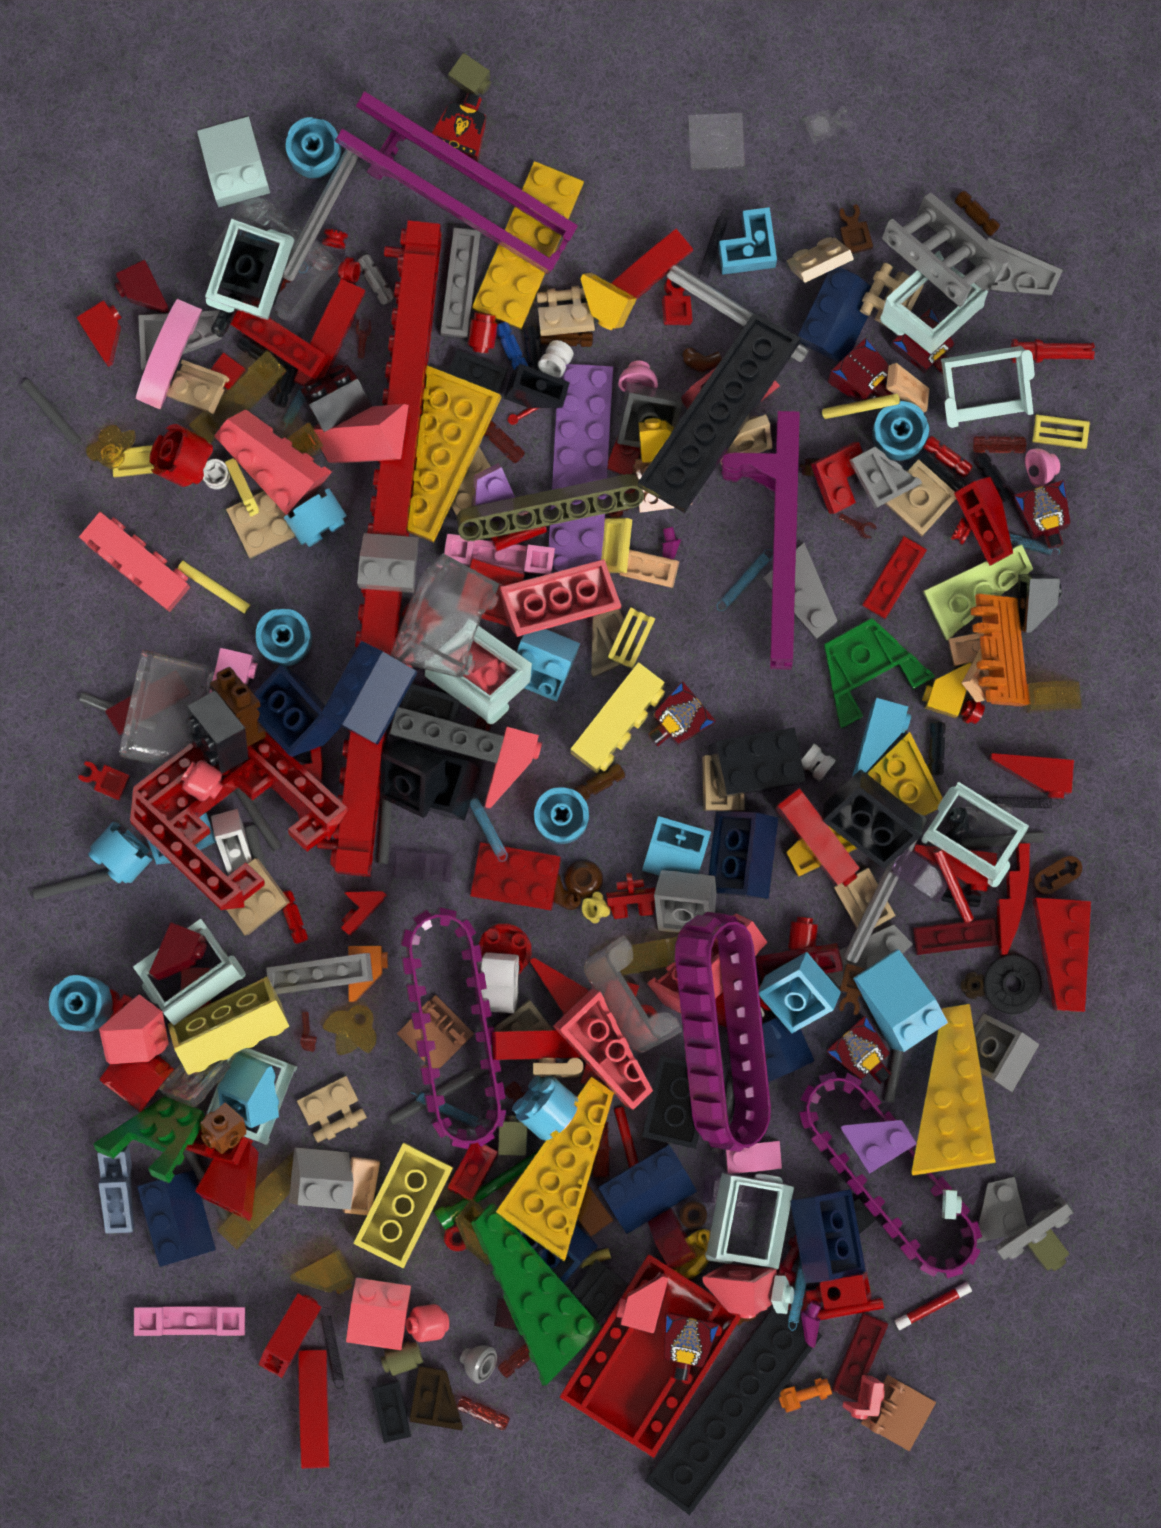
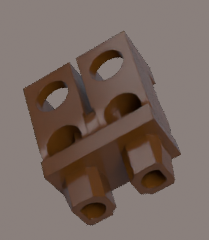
(240, 701)

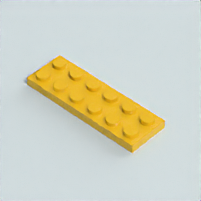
(510, 280)

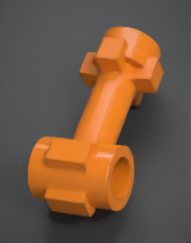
(791, 1399)

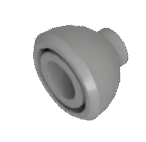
(479, 1362)

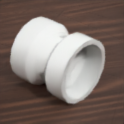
(556, 358)
(216, 469)
(812, 757)

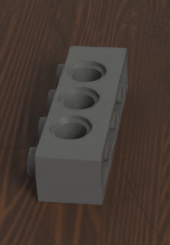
(446, 734)

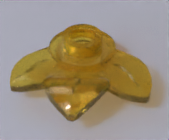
(111, 446)
(349, 1033)

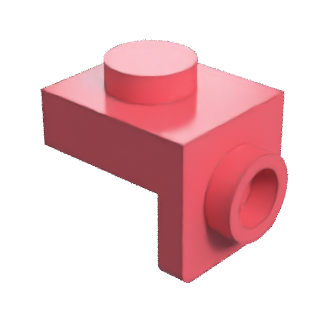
(869, 1398)

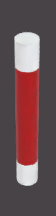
(933, 1305)

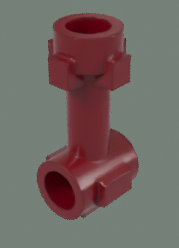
(785, 1268)

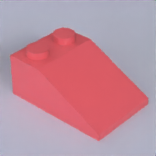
(514, 757)

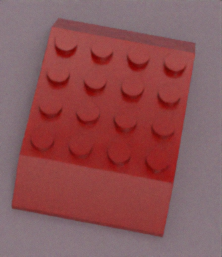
(624, 1371)

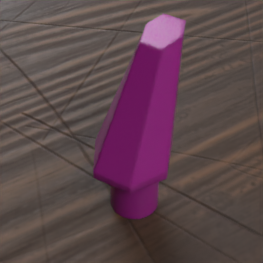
(671, 545)
(811, 1323)

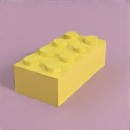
(616, 719)
(228, 1026)
(403, 1205)

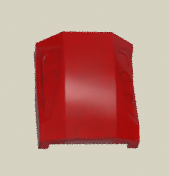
(137, 1080)

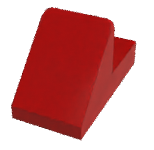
(367, 902)

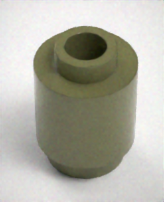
(402, 1360)

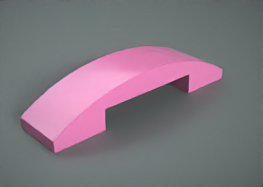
(167, 353)
(524, 559)
(189, 1320)

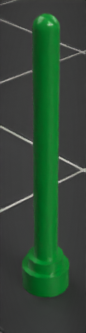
(448, 1214)

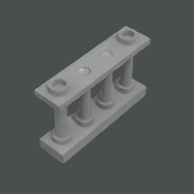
(957, 233)

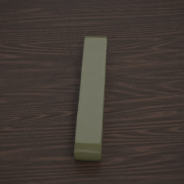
(561, 513)

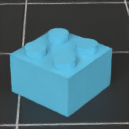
(799, 992)

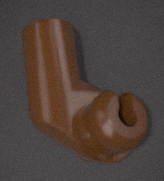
(700, 362)
(565, 898)

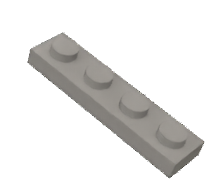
(460, 283)
(321, 973)

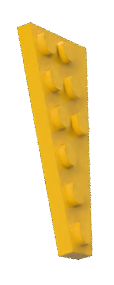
(448, 438)
(902, 774)
(955, 1113)
(554, 1183)

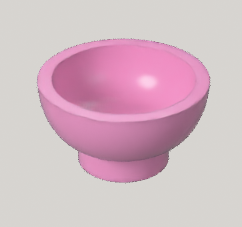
(638, 373)
(1047, 464)

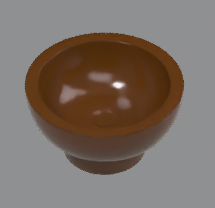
(583, 878)

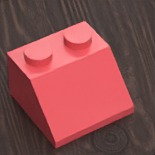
(488, 670)
(134, 1033)
(742, 1288)
(643, 1305)
(378, 1313)

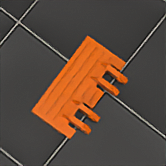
(1001, 650)

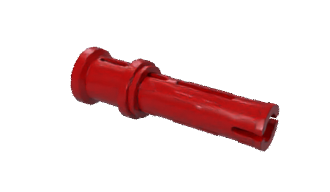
(1055, 350)

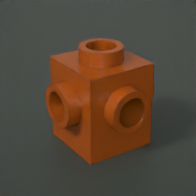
(222, 1128)

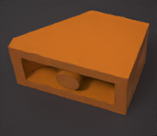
(378, 961)

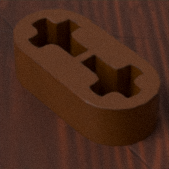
(1061, 880)

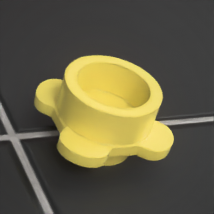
(590, 911)

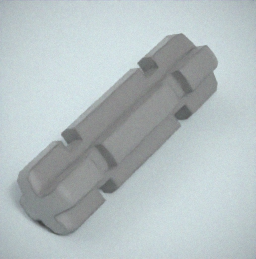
(376, 279)

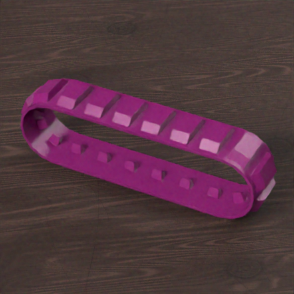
(743, 1029)
(423, 1046)
(874, 1205)

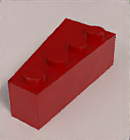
(1065, 946)

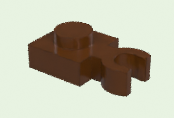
(855, 234)
(850, 987)

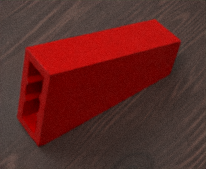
(817, 838)

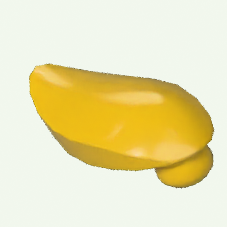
(700, 1243)

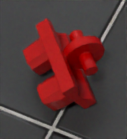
(619, 899)

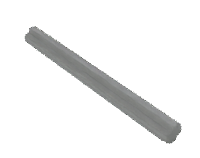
(319, 214)
(719, 301)
(873, 911)

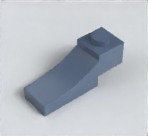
(116, 1192)

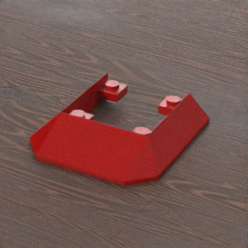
(172, 821)

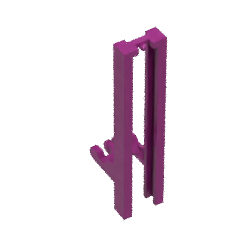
(383, 165)
(779, 475)

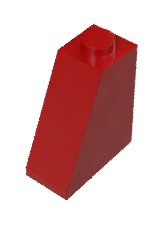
(231, 1184)
(290, 1335)

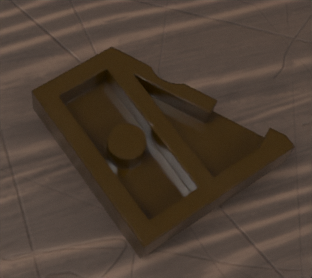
(434, 1400)

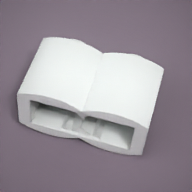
(501, 980)

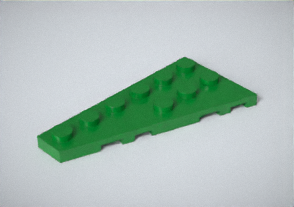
(539, 1302)

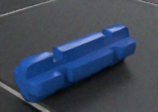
(510, 345)

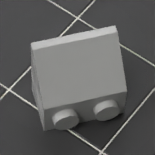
(388, 562)
(682, 897)
(1002, 1051)
(321, 1179)

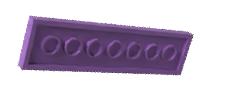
(581, 458)

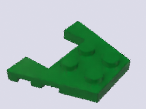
(863, 656)
(163, 1126)

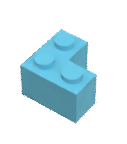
(753, 251)

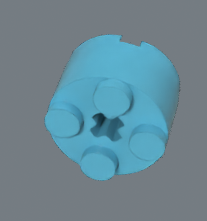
(320, 134)
(914, 436)
(316, 517)
(299, 636)
(545, 814)
(120, 853)
(95, 1008)
(545, 1107)

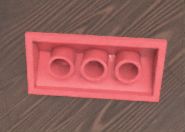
(368, 436)
(559, 598)

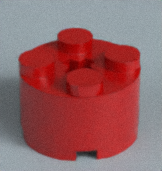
(180, 456)

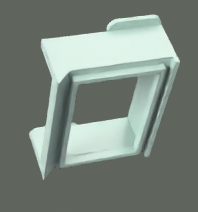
(227, 304)
(903, 321)
(1025, 373)
(487, 706)
(996, 873)
(200, 990)
(280, 1087)
(724, 1215)

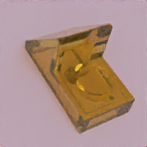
(306, 440)

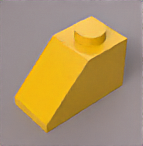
(607, 301)
(652, 437)
(947, 693)

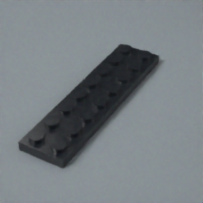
(719, 412)
(730, 1411)

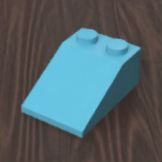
(883, 727)
(899, 1001)

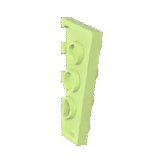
(955, 597)

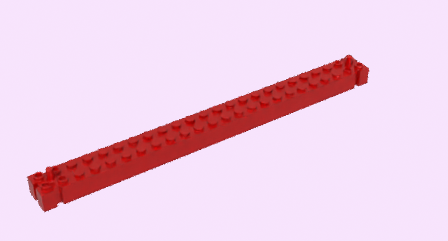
(390, 508)

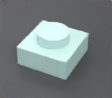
(951, 1204)
(782, 1294)

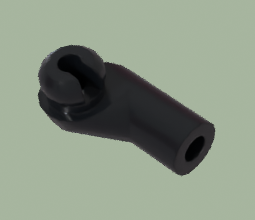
(961, 824)

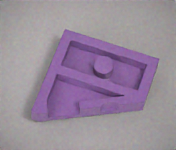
(490, 487)
(878, 1141)

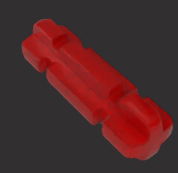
(947, 456)
(294, 919)

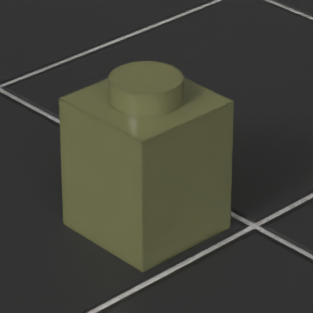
(470, 76)
(512, 1137)
(1049, 1252)

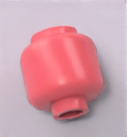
(202, 780)
(427, 1323)

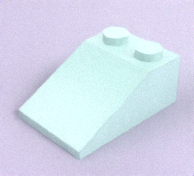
(233, 162)

